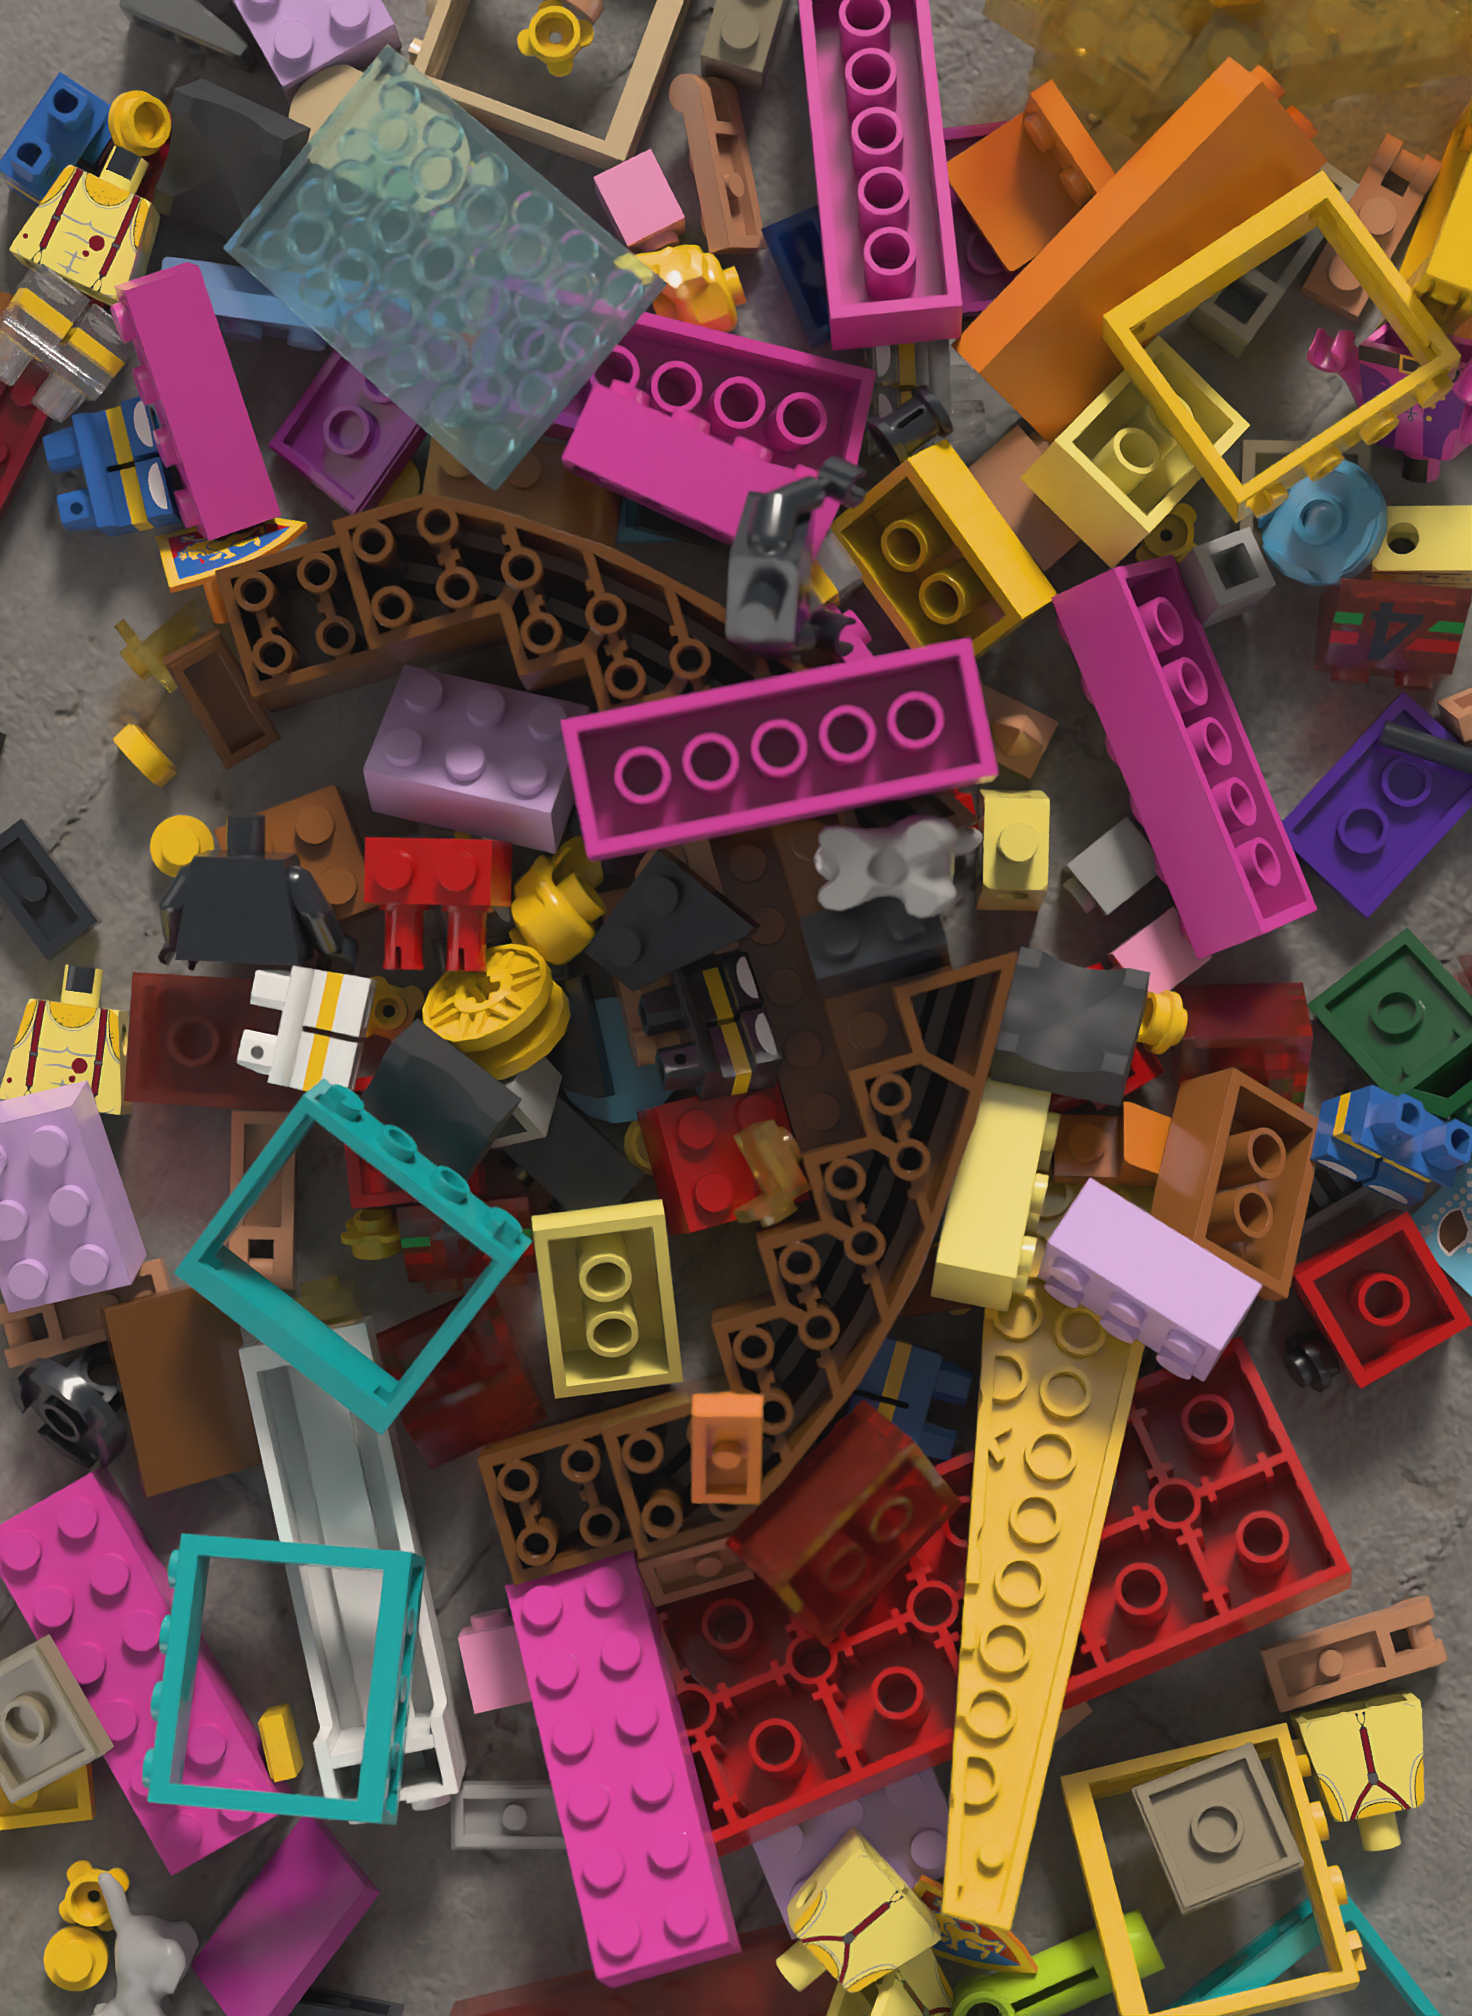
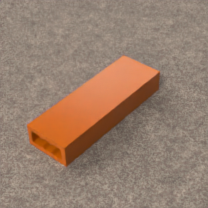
(1184, 189)

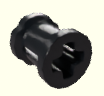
(910, 425)

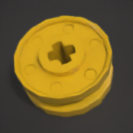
(500, 1015)

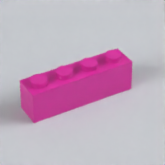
(196, 401)

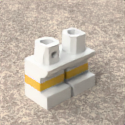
(313, 1000)

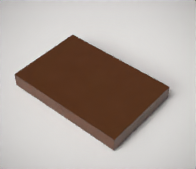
(181, 1388)

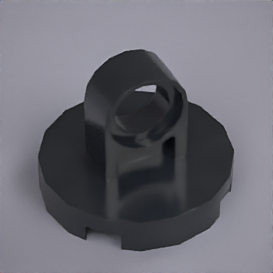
(74, 1410)

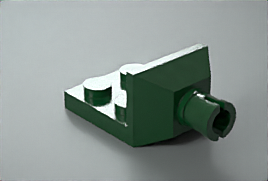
(1405, 1026)

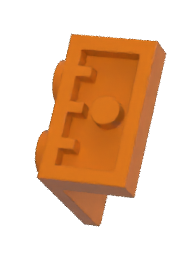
(1029, 177)

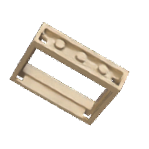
(632, 110)

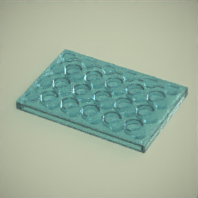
(443, 267)

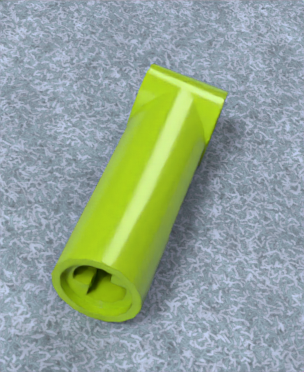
(1065, 1978)

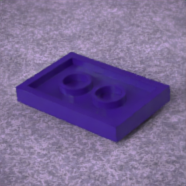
(1377, 812)

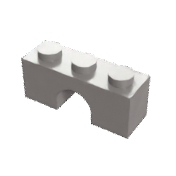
(1241, 307)

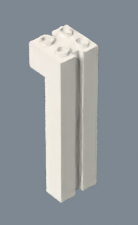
(348, 1488)

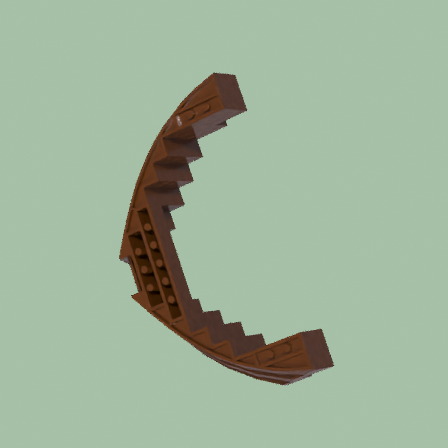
(870, 1079)

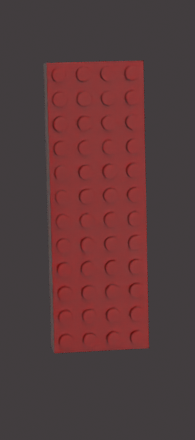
(1196, 1546)

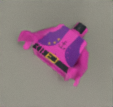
(1381, 362)

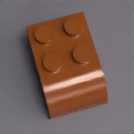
(533, 490)
(1238, 1175)

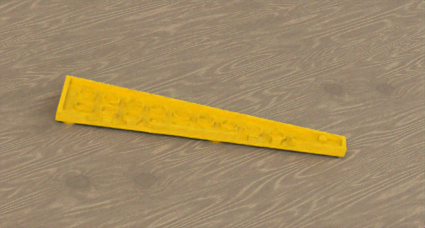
(1041, 1486)

